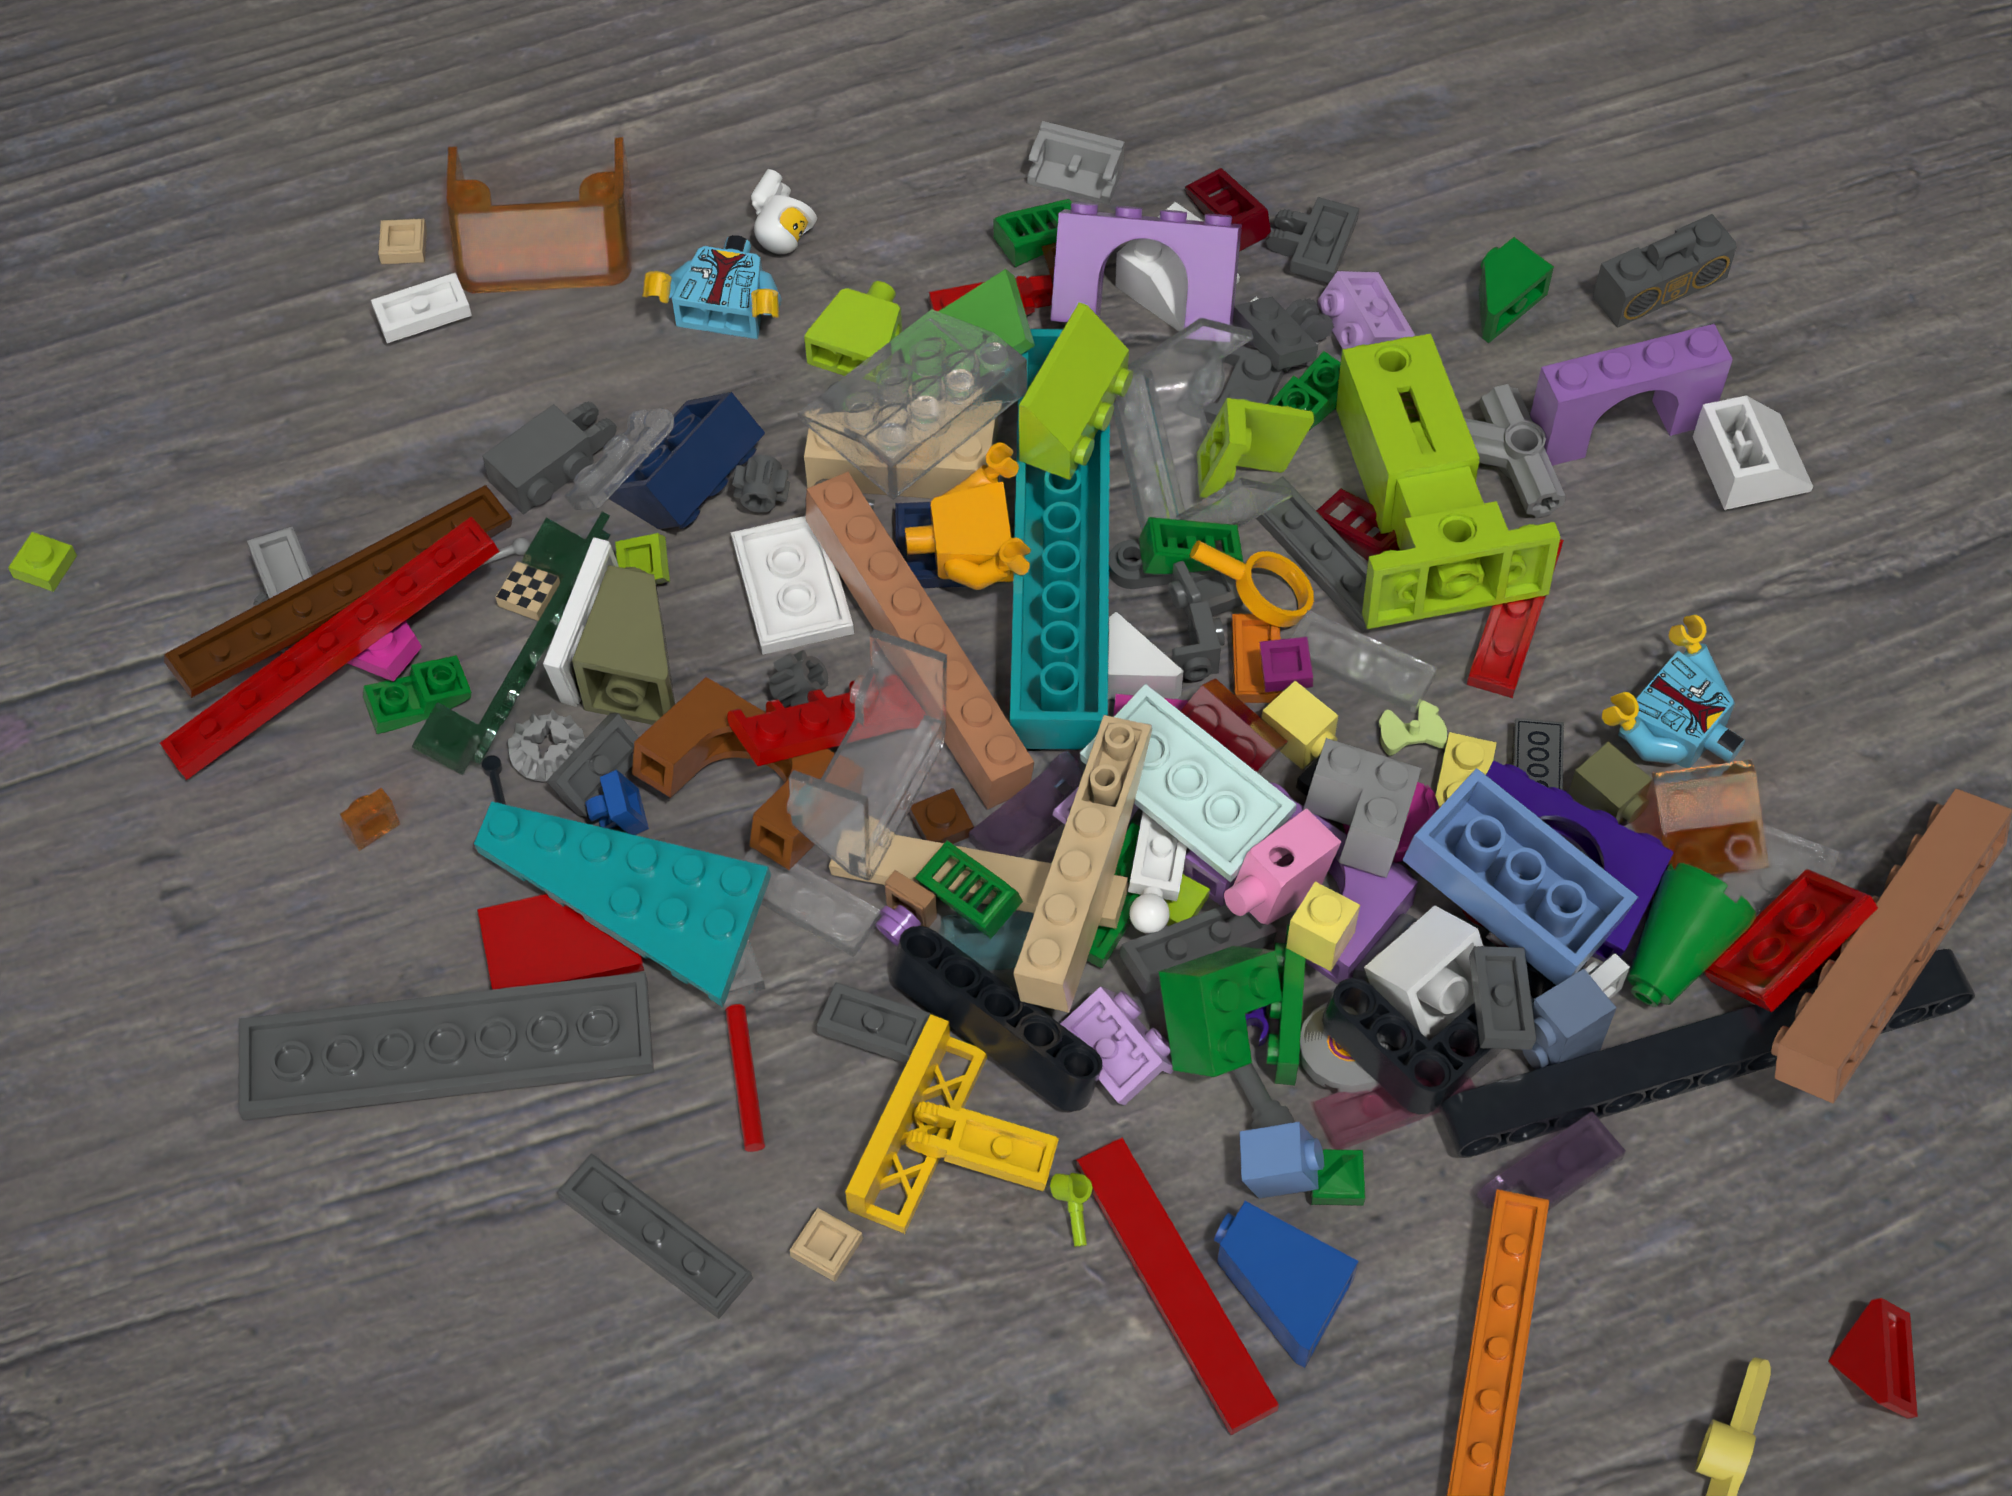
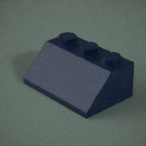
(691, 461)

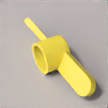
(1729, 1448)

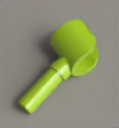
(1075, 1190)

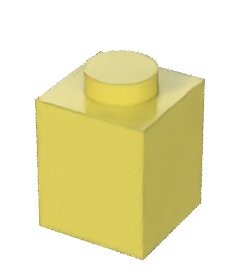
(1301, 722)
(1322, 926)

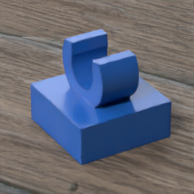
(618, 805)

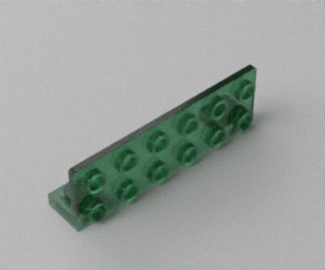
(457, 740)

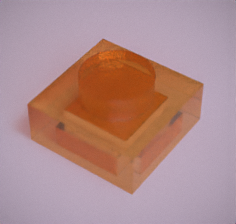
(369, 818)

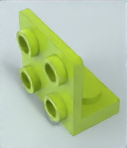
(1249, 437)

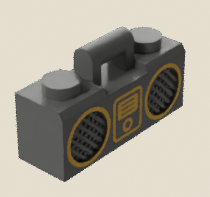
(1664, 270)

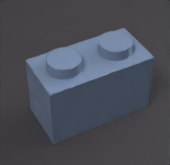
(1569, 1021)

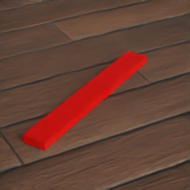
(328, 647)

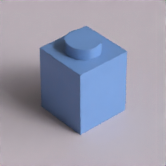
(1280, 1160)

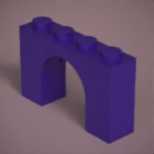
(1628, 856)

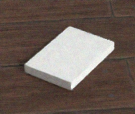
(790, 586)
(574, 618)

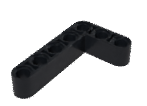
(1414, 1053)

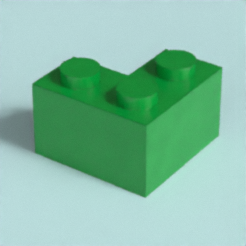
(1208, 1006)

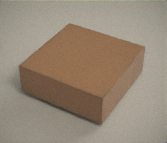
(912, 896)

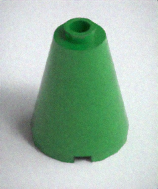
(1685, 933)

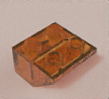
(1712, 817)

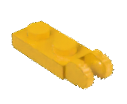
(986, 1145)

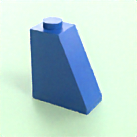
(1284, 1276)

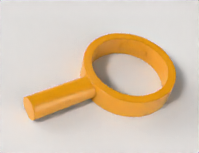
(1245, 586)

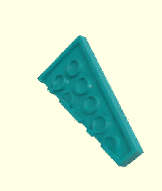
(648, 894)

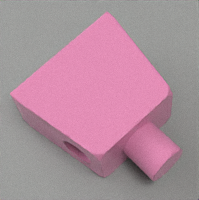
(1270, 879)

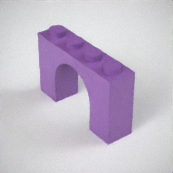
(1089, 238)
(1680, 367)
(1379, 898)

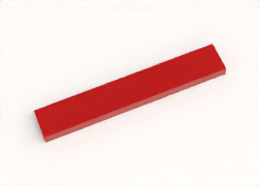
(1177, 1287)

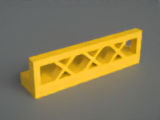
(897, 1119)

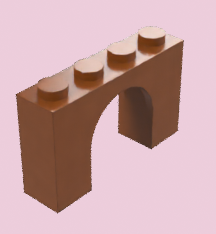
(699, 734)

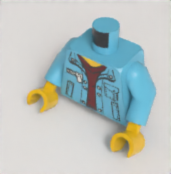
(718, 290)
(1680, 708)

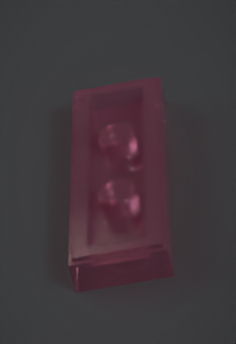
(1365, 1114)

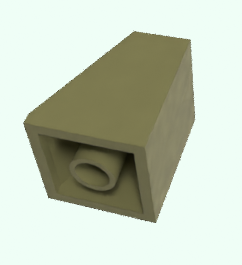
(624, 650)

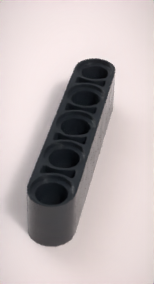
(995, 1019)

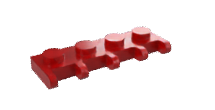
(795, 729)

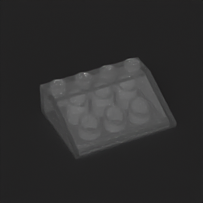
(918, 399)

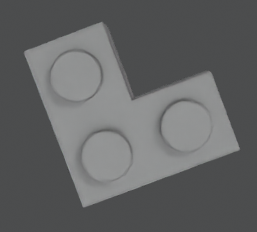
(1369, 796)

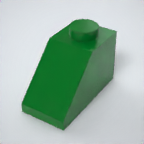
(1510, 286)

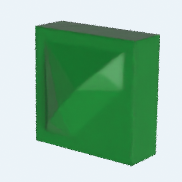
(1340, 1179)

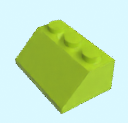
(1073, 395)

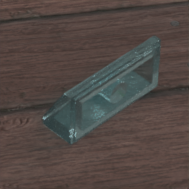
(993, 953)

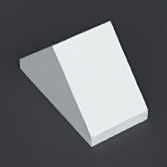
(1138, 662)

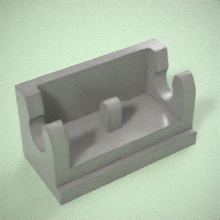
(1076, 162)

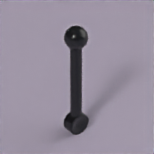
(492, 767)

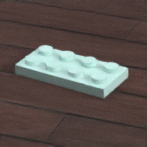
(1201, 787)

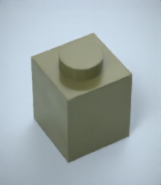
(1611, 784)

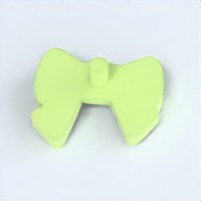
(1428, 729)

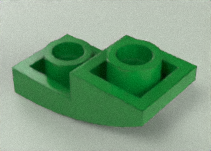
(1314, 389)
(414, 697)

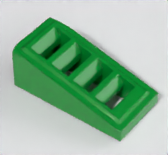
(1028, 247)
(1160, 540)
(994, 914)

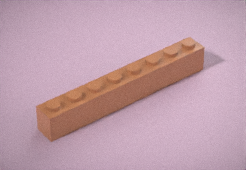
(900, 607)
(1891, 947)

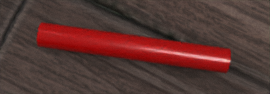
(745, 1078)

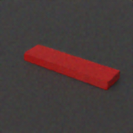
(1506, 644)

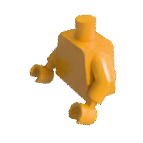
(973, 528)

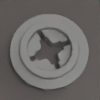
(525, 752)

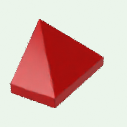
(1880, 1357)

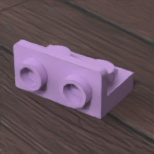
(1362, 310)
(1126, 1047)

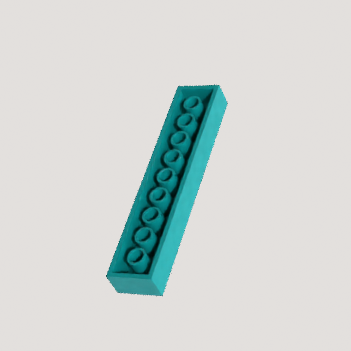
(1064, 596)

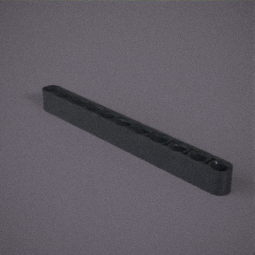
(1661, 1066)

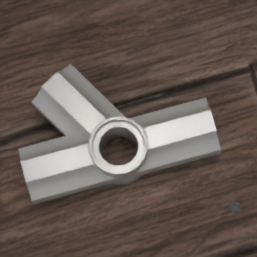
(1517, 448)

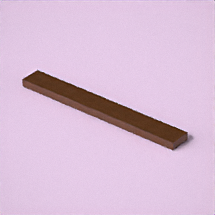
(317, 599)

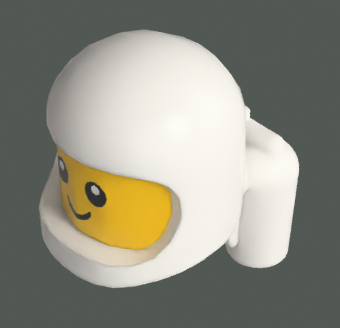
(780, 217)

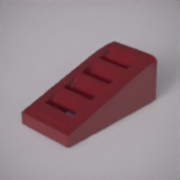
(1231, 201)
(1358, 538)

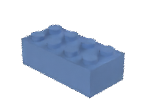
(1519, 877)

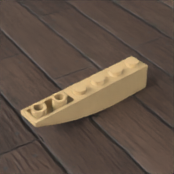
(1083, 867)

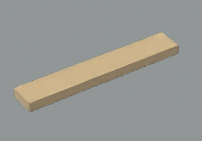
(1024, 875)

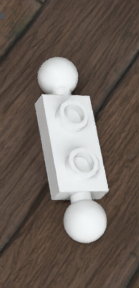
(1155, 875)

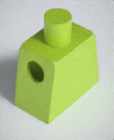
(853, 328)

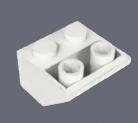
(1748, 453)

